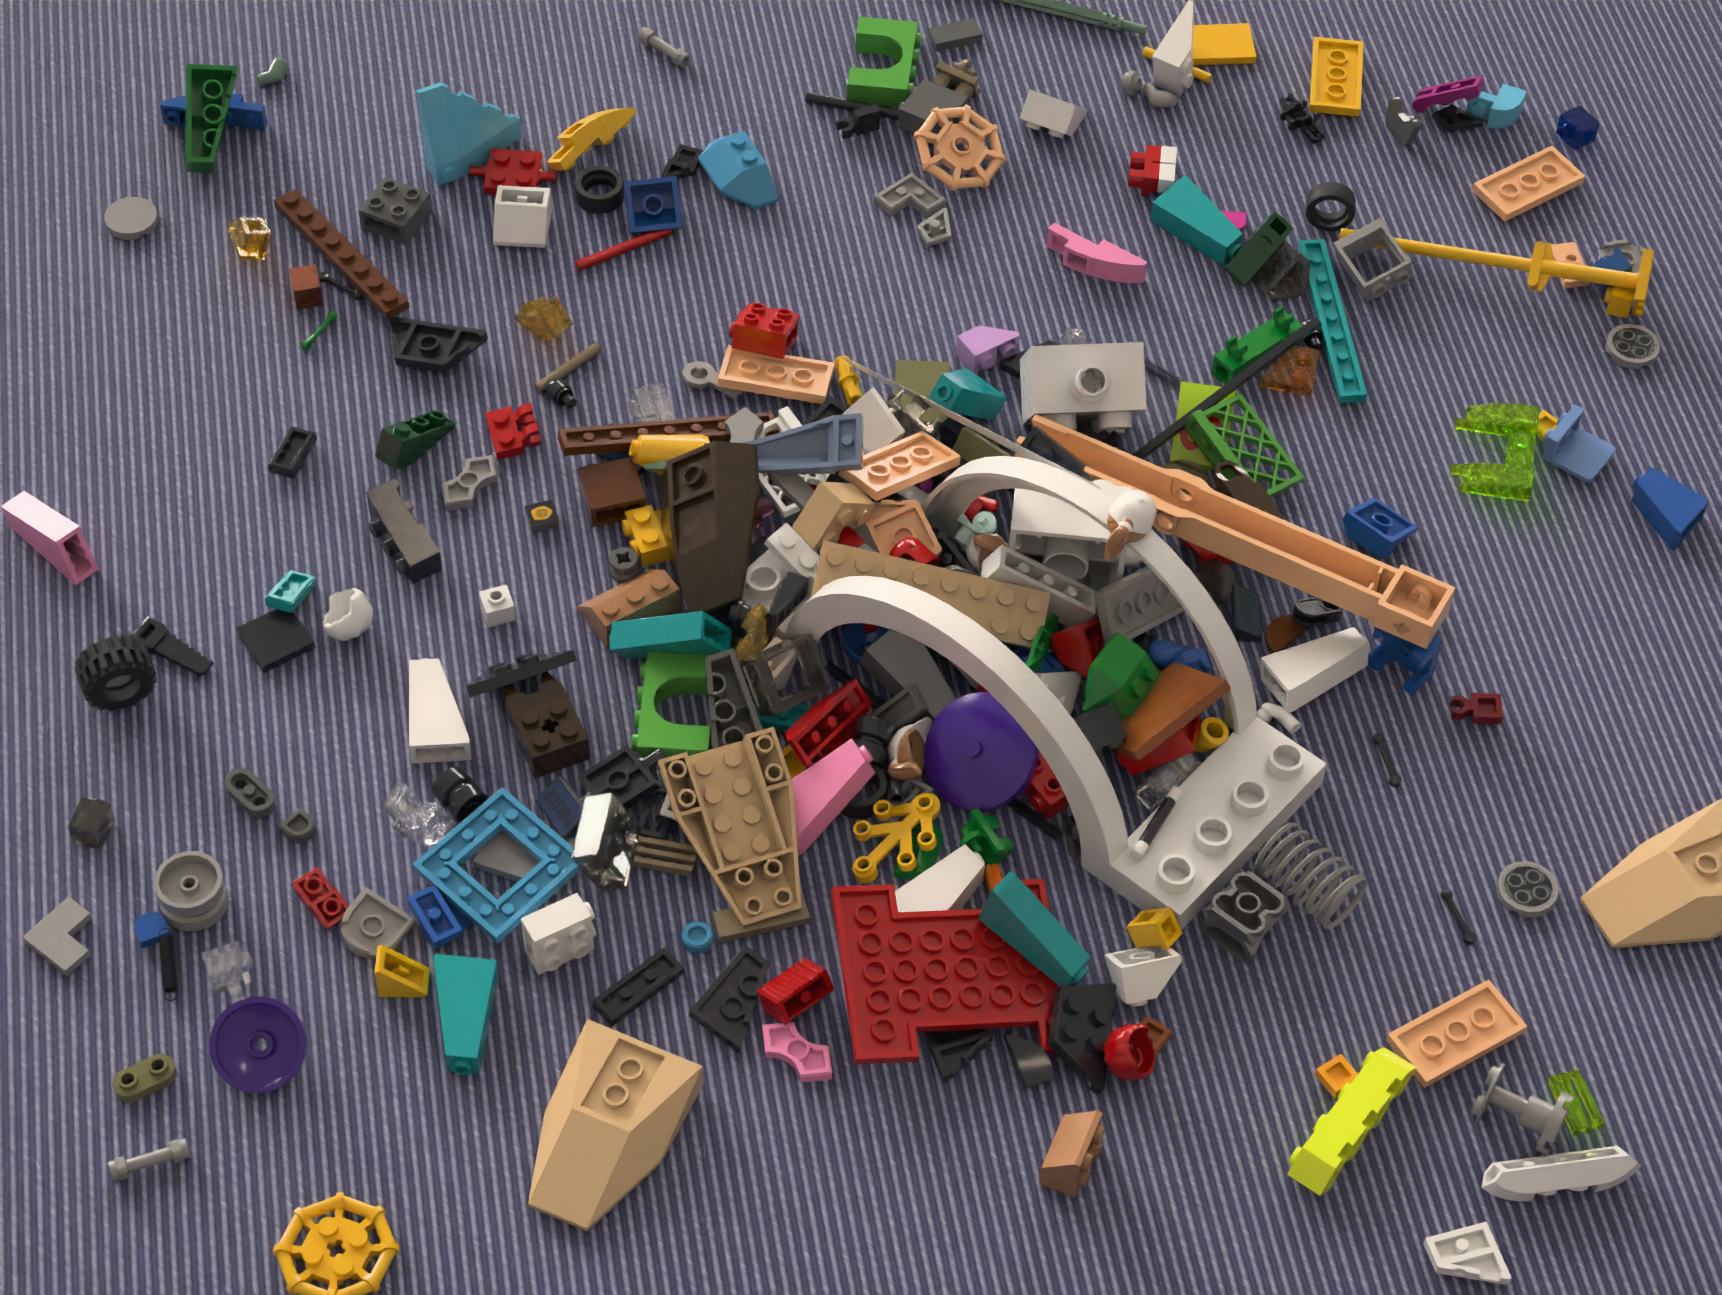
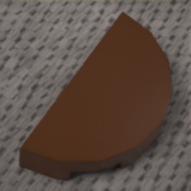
(1282, 633)

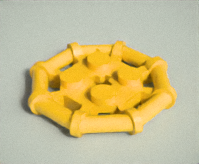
(335, 1232)

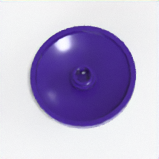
(978, 754)

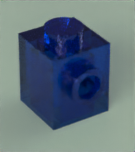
(1577, 127)

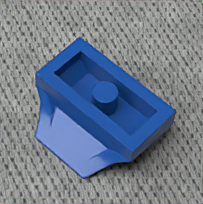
(437, 916)

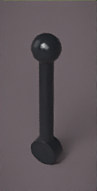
(325, 277)
(1395, 779)
(1469, 937)

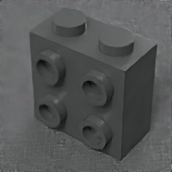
(924, 98)
(395, 210)

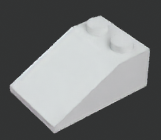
(1175, 54)

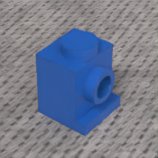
(1614, 262)

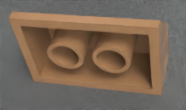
(635, 599)

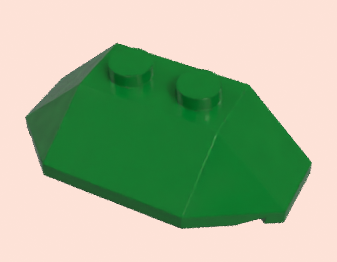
(1120, 673)

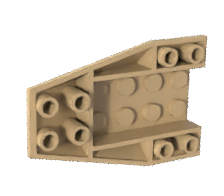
(740, 822)

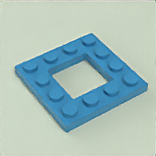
(502, 915)

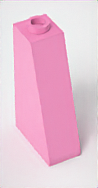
(52, 536)
(827, 788)

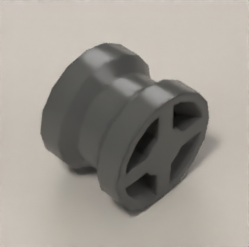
(623, 564)

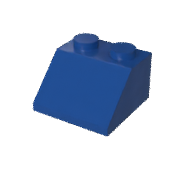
(653, 204)

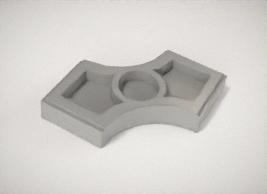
(743, 426)
(461, 491)

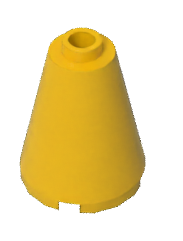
(659, 448)

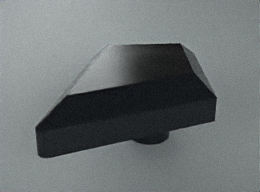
(1454, 119)

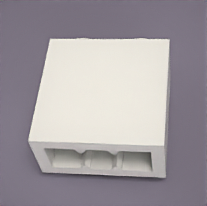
(558, 933)

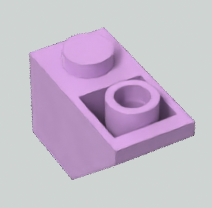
(986, 346)

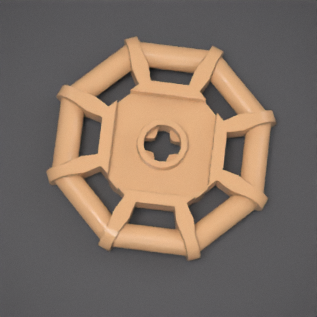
(959, 161)

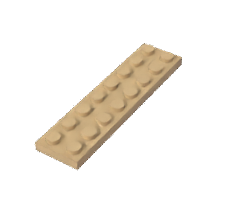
(1001, 608)

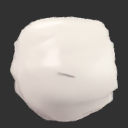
(348, 614)

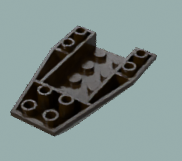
(710, 520)

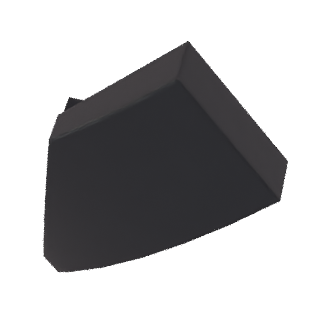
(683, 163)
(1030, 1061)

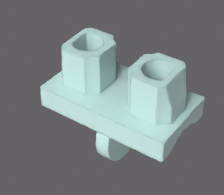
(982, 523)

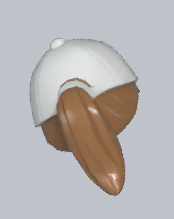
(1128, 521)
(981, 547)
(907, 750)

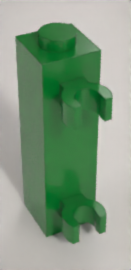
(1245, 351)

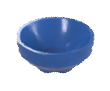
(856, 638)

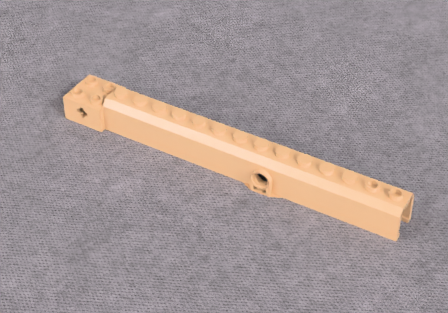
(1391, 598)

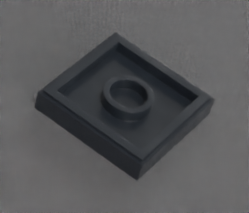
(275, 638)

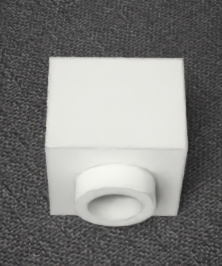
(497, 606)

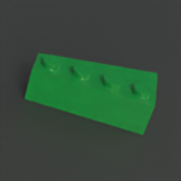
(206, 109)

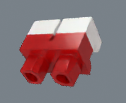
(1157, 166)

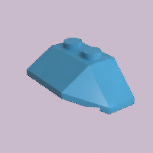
(739, 170)

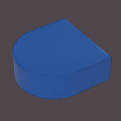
(148, 927)

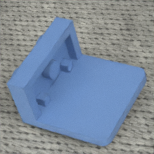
(1575, 448)

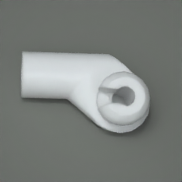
(1278, 712)

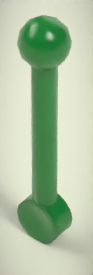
(306, 344)

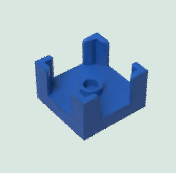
(1409, 655)

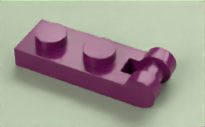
(1448, 92)

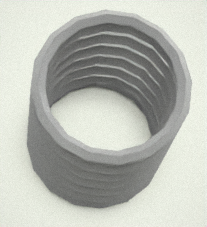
(1331, 897)

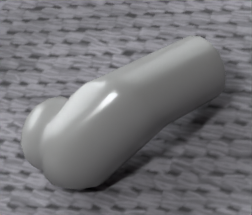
(1159, 99)

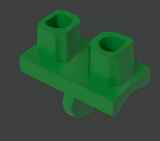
(981, 838)

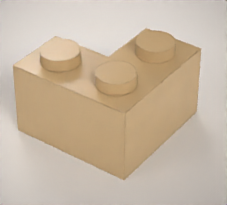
(830, 510)

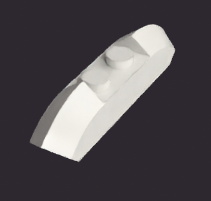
(1546, 1174)

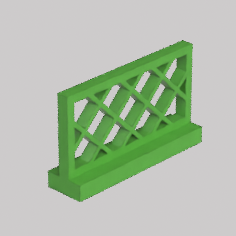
(1211, 442)

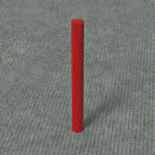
(621, 248)

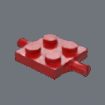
(512, 169)

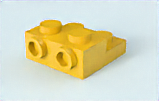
(646, 535)

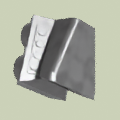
(1243, 915)

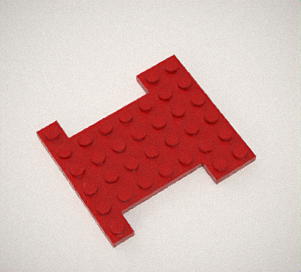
(930, 974)

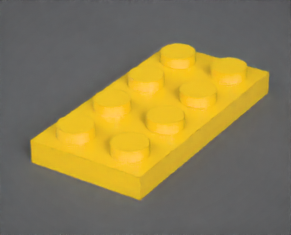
(1336, 76)

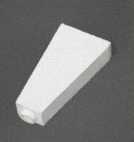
(1314, 667)
(434, 718)
(943, 885)

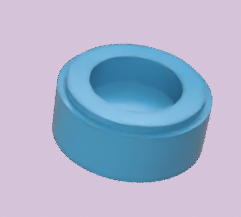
(697, 937)

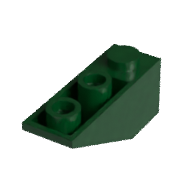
(1258, 248)
(410, 439)

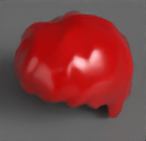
(1130, 1052)

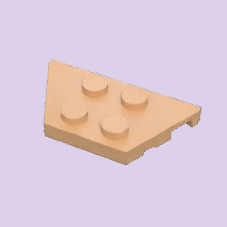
(895, 520)

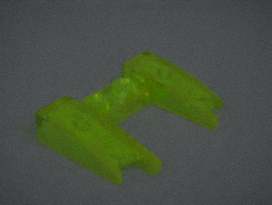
(1514, 477)

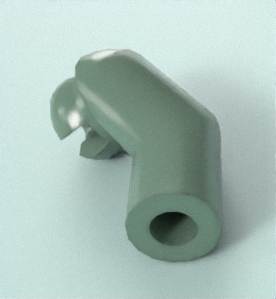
(275, 74)

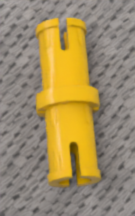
(848, 380)

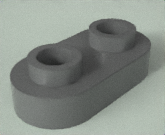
(252, 794)

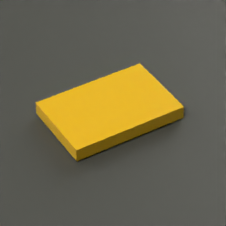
(1223, 44)

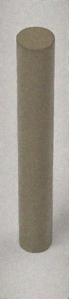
(569, 366)

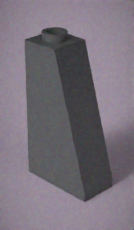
(903, 661)

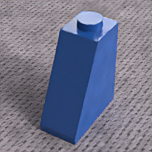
(1668, 506)

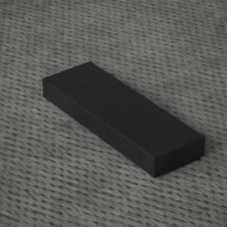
(637, 987)

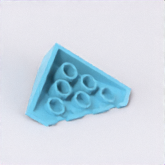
(460, 131)

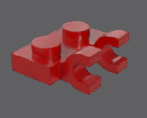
(504, 430)

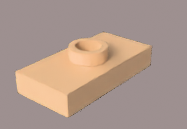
(1569, 254)

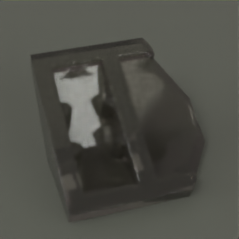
(1283, 274)

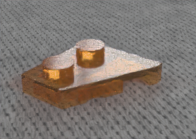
(1293, 371)

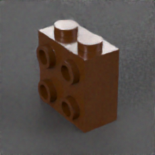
(610, 490)

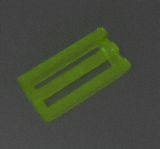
(1571, 1120)

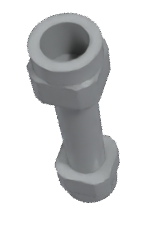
(649, 37)
(121, 1168)

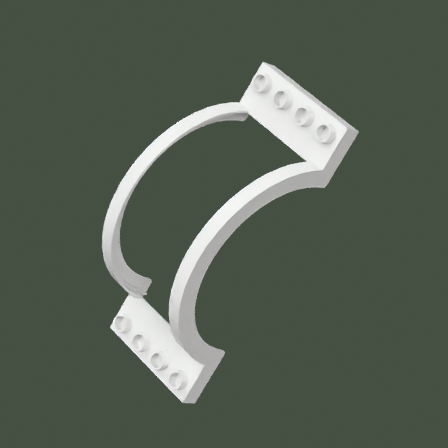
(1225, 804)

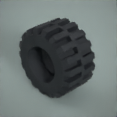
(115, 672)

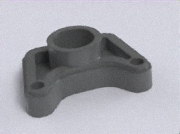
(1401, 125)

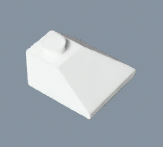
(1141, 972)

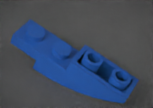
(239, 113)

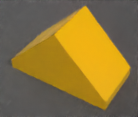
(400, 975)

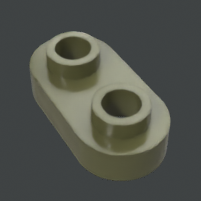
(144, 1078)

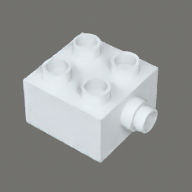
(1084, 384)
(1067, 538)

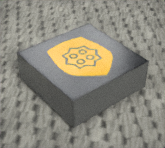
(541, 516)

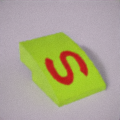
(1183, 445)

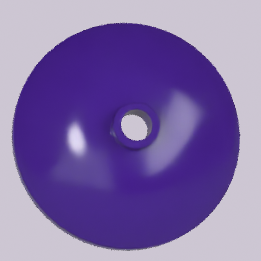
(235, 1044)

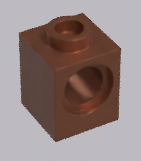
(306, 287)

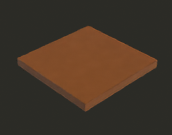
(1171, 704)

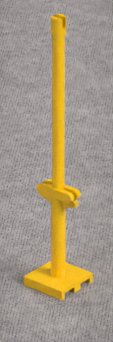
(1540, 267)

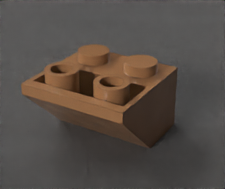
(1072, 1152)

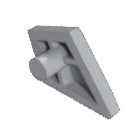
(935, 228)

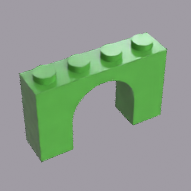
(889, 38)
(666, 676)

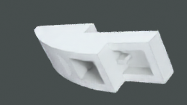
(794, 553)

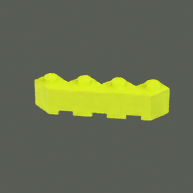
(1348, 1122)

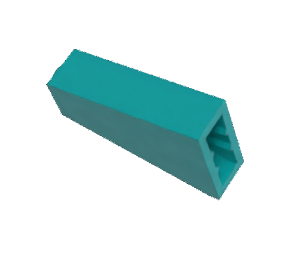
(1197, 221)
(967, 395)
(670, 633)
(1034, 932)
(465, 1003)

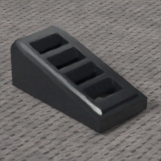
(788, 597)

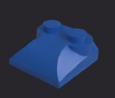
(1377, 527)

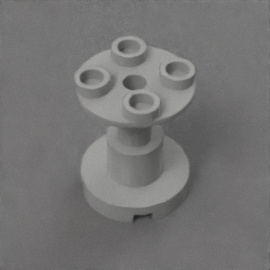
(1533, 1113)

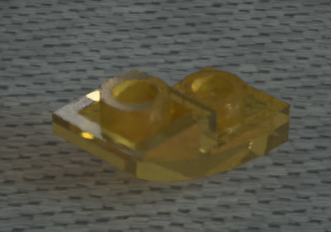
(757, 637)

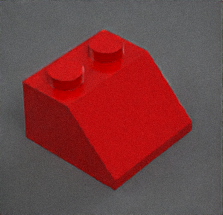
(1079, 644)

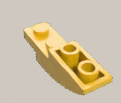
(589, 131)

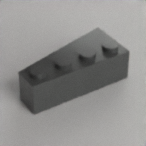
(729, 700)

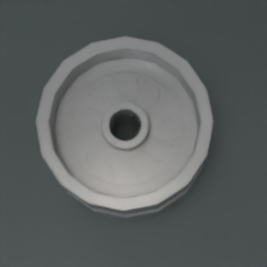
(191, 891)

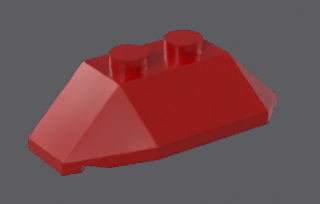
(828, 723)

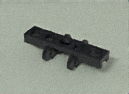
(1301, 119)

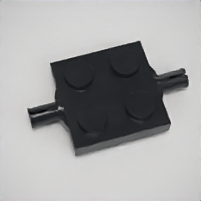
(623, 775)

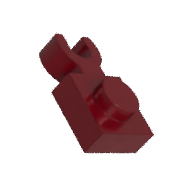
(1481, 707)

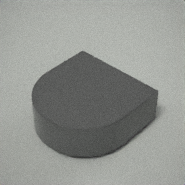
(298, 827)

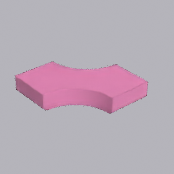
(808, 1059)

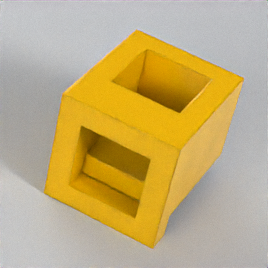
(1154, 928)

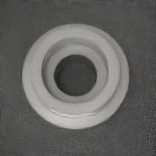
(1131, 83)

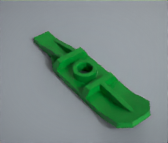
(1041, 643)

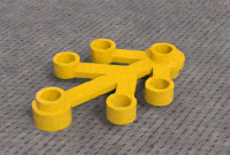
(896, 833)

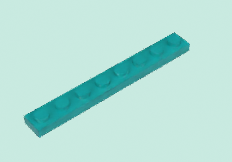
(1334, 325)

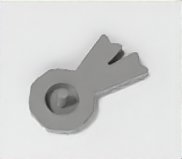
(702, 375)

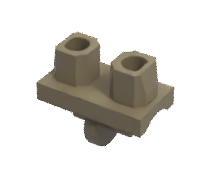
(959, 76)

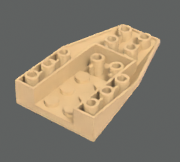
(1664, 887)
(608, 1123)

